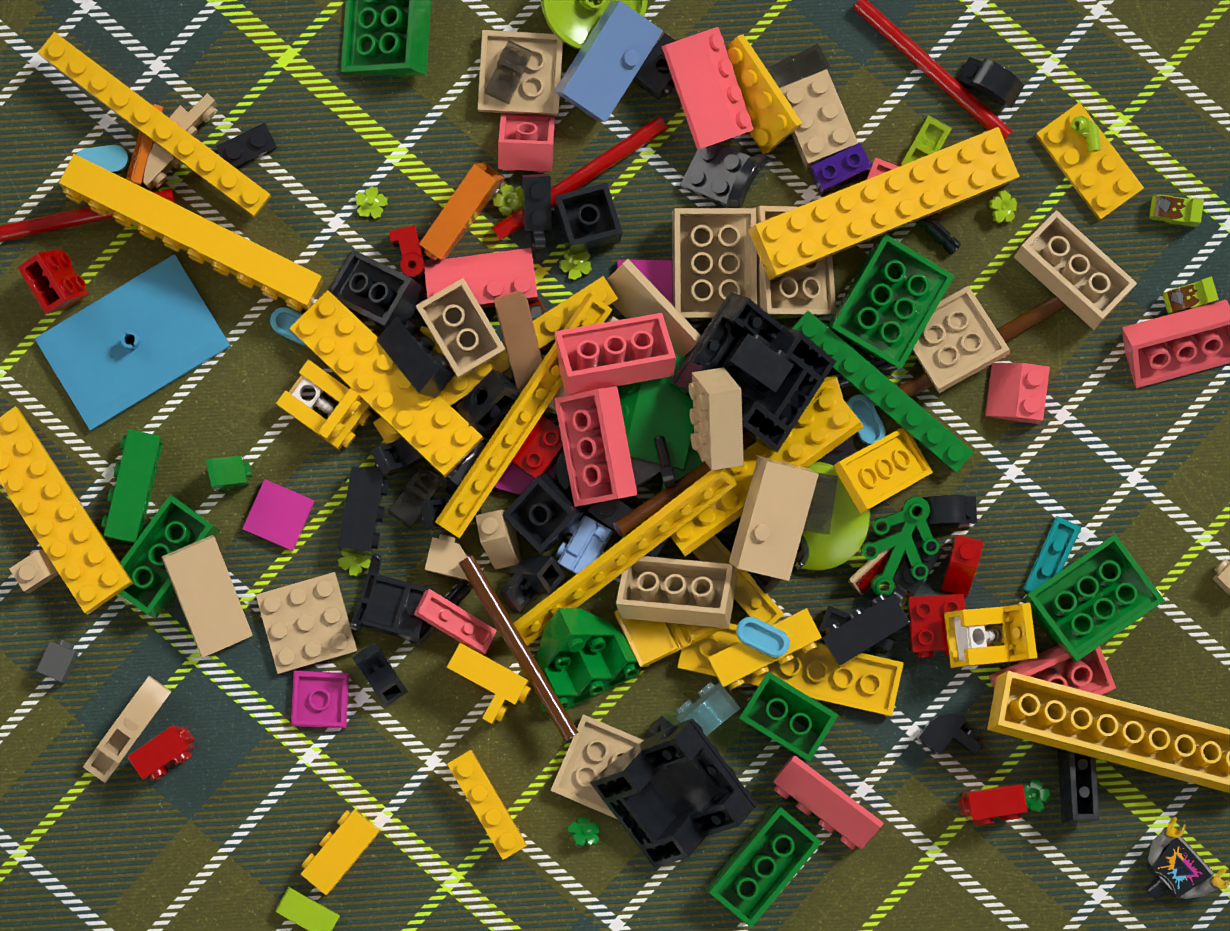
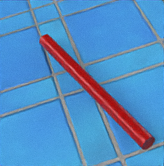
(930, 67)
(589, 171)
(60, 220)

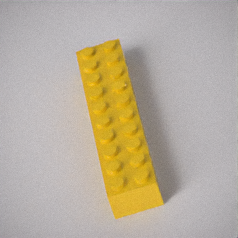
(883, 203)
(191, 233)
(1111, 730)

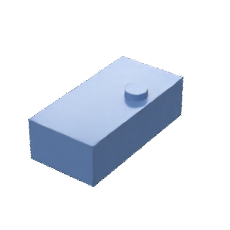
(608, 61)

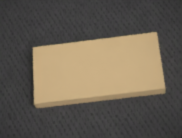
(640, 298)
(207, 596)

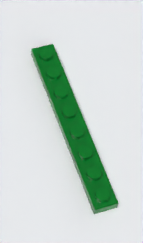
(886, 394)

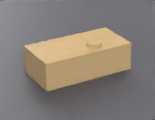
(1075, 269)
(773, 518)
(678, 592)

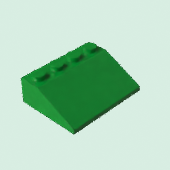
(386, 37)
(890, 301)
(656, 410)
(1093, 599)

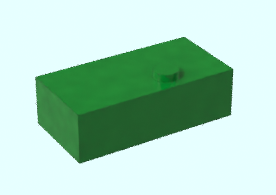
(168, 531)
(763, 865)

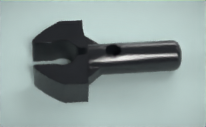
(665, 463)

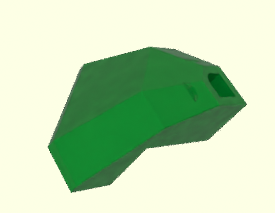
(583, 656)

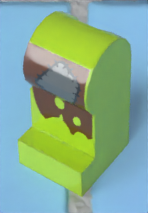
(1176, 210)
(1190, 296)

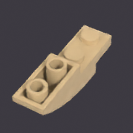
(159, 160)
(127, 729)

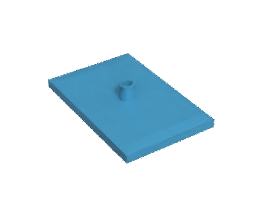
(171, 339)

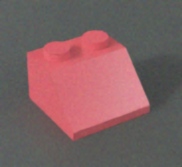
(526, 142)
(1017, 392)

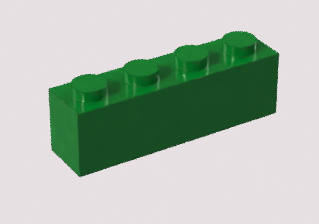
(133, 486)

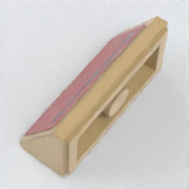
(862, 578)

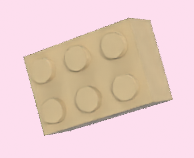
(824, 121)
(461, 328)
(716, 418)

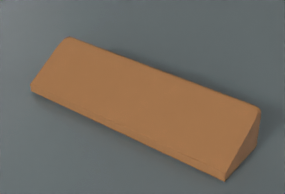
(518, 337)

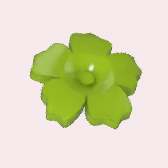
(509, 199)
(370, 203)
(1003, 207)
(576, 265)
(354, 562)

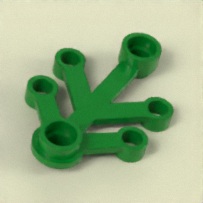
(901, 542)

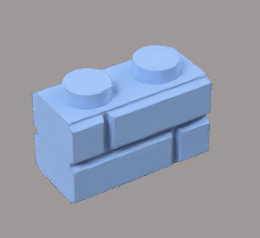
(584, 546)

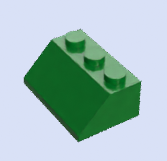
(788, 716)

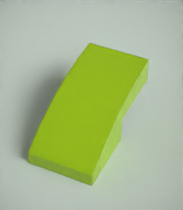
(928, 140)
(306, 911)

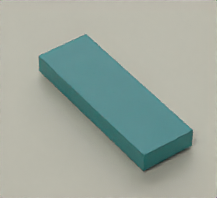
(1052, 553)

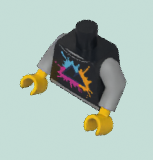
(1179, 867)

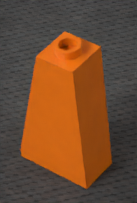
(461, 210)

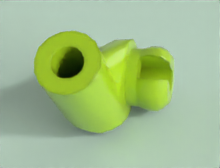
(1088, 130)

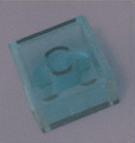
(710, 709)

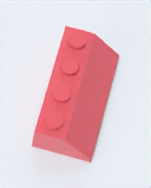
(707, 88)
(486, 275)
(1178, 343)
(614, 353)
(595, 446)
(1056, 666)
(827, 802)

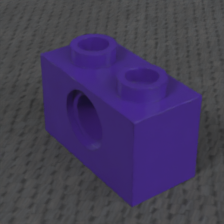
(840, 169)

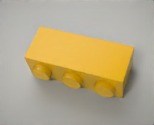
(339, 851)

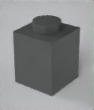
(58, 660)

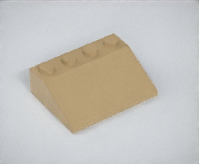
(712, 259)
(797, 291)

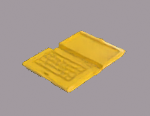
(656, 640)

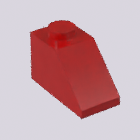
(961, 565)

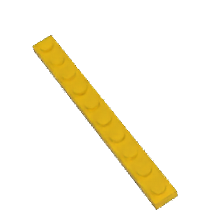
(154, 124)
(545, 329)
(514, 428)
(627, 551)

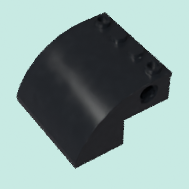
(763, 418)
(673, 793)

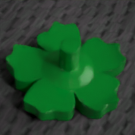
(1035, 795)
(584, 832)

